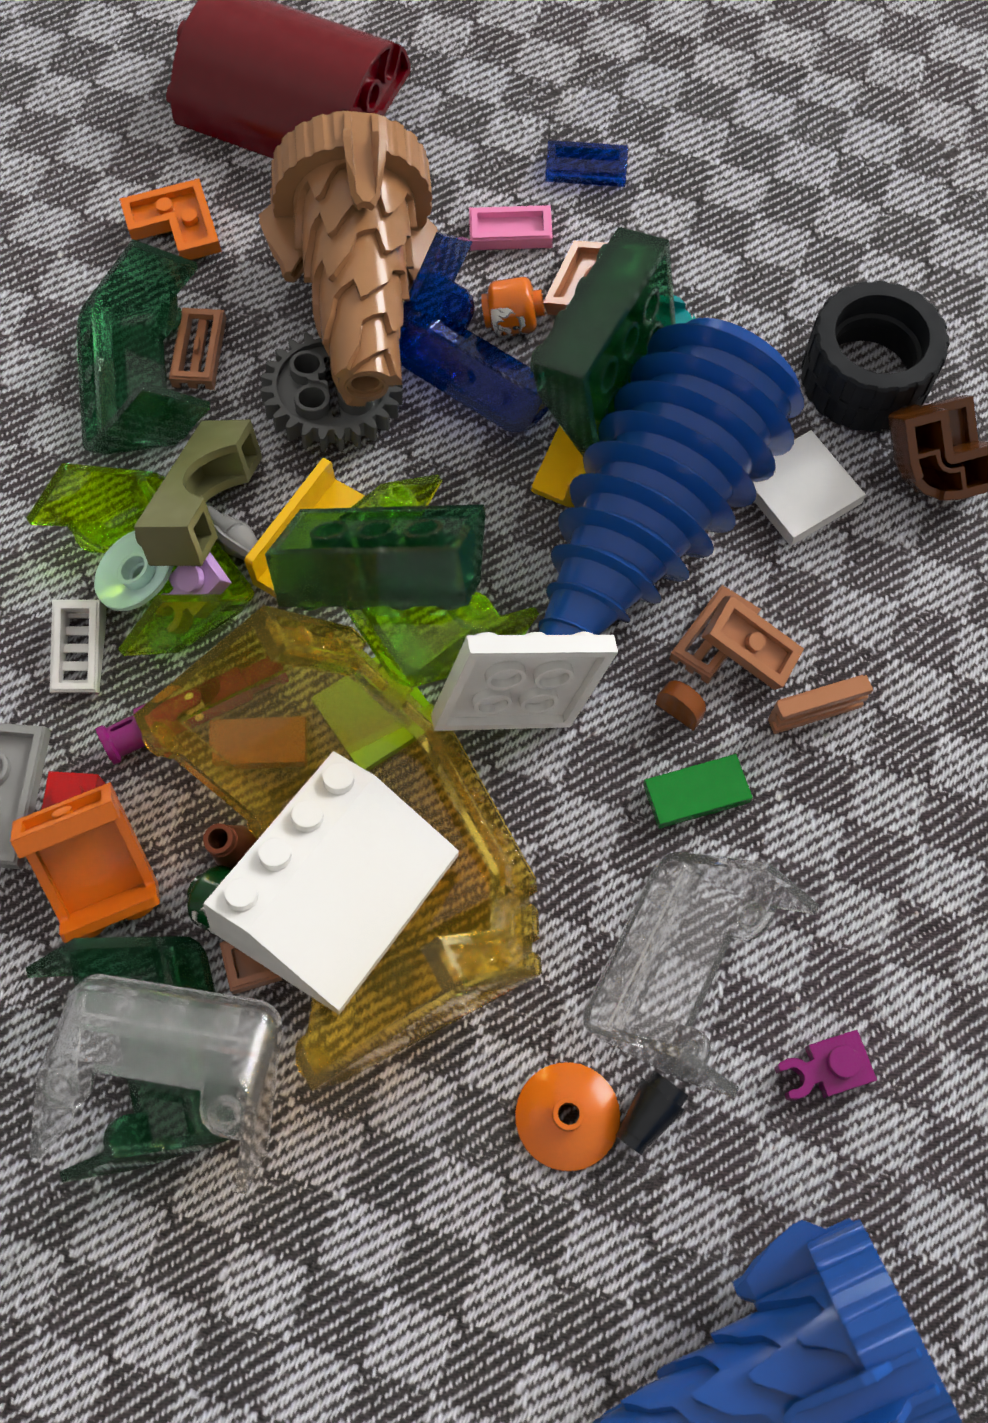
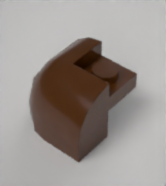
(940, 449)

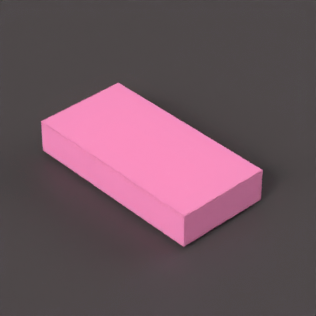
(510, 227)

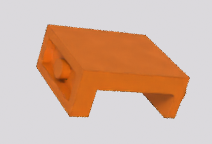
(87, 862)

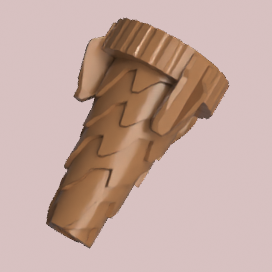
(354, 219)

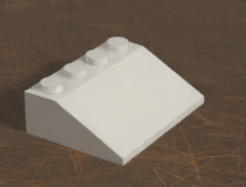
(330, 883)

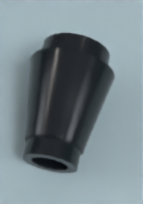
(651, 1112)

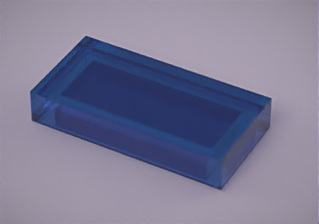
(586, 163)

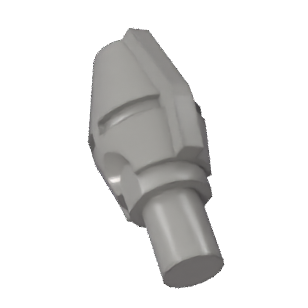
(234, 535)

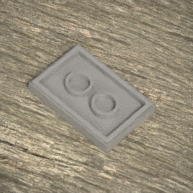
(21, 769)

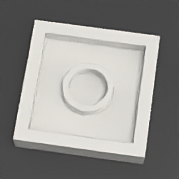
(806, 490)

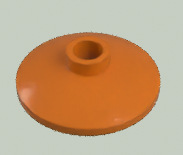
(564, 1145)

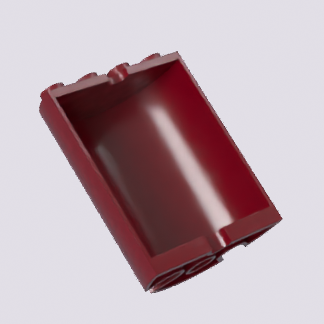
(265, 67)

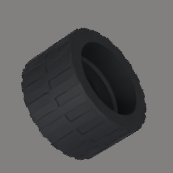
(880, 315)

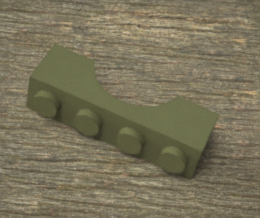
(177, 521)

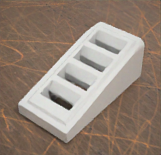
(61, 614)

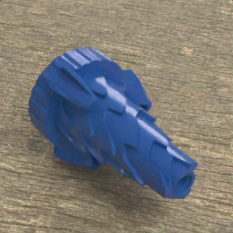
(818, 1349)

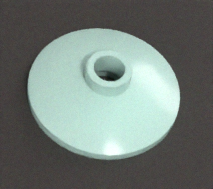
(125, 578)

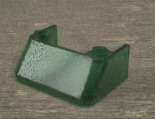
(123, 355)
(164, 1116)

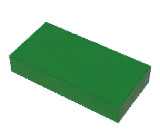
(697, 791)

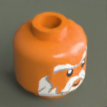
(512, 306)

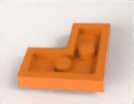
(174, 209)

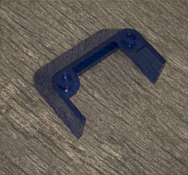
(454, 359)

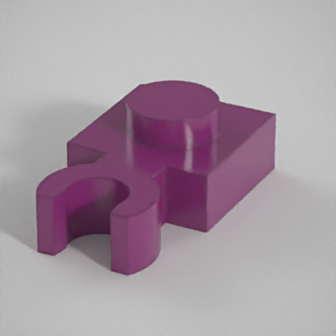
(834, 1064)

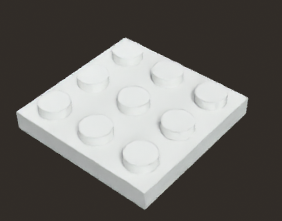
(522, 680)

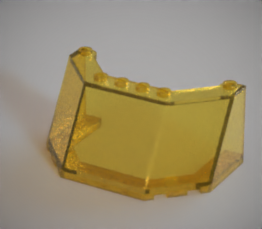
(257, 727)

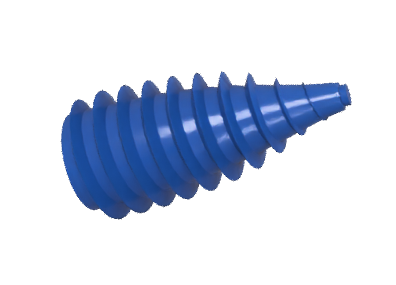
(668, 467)

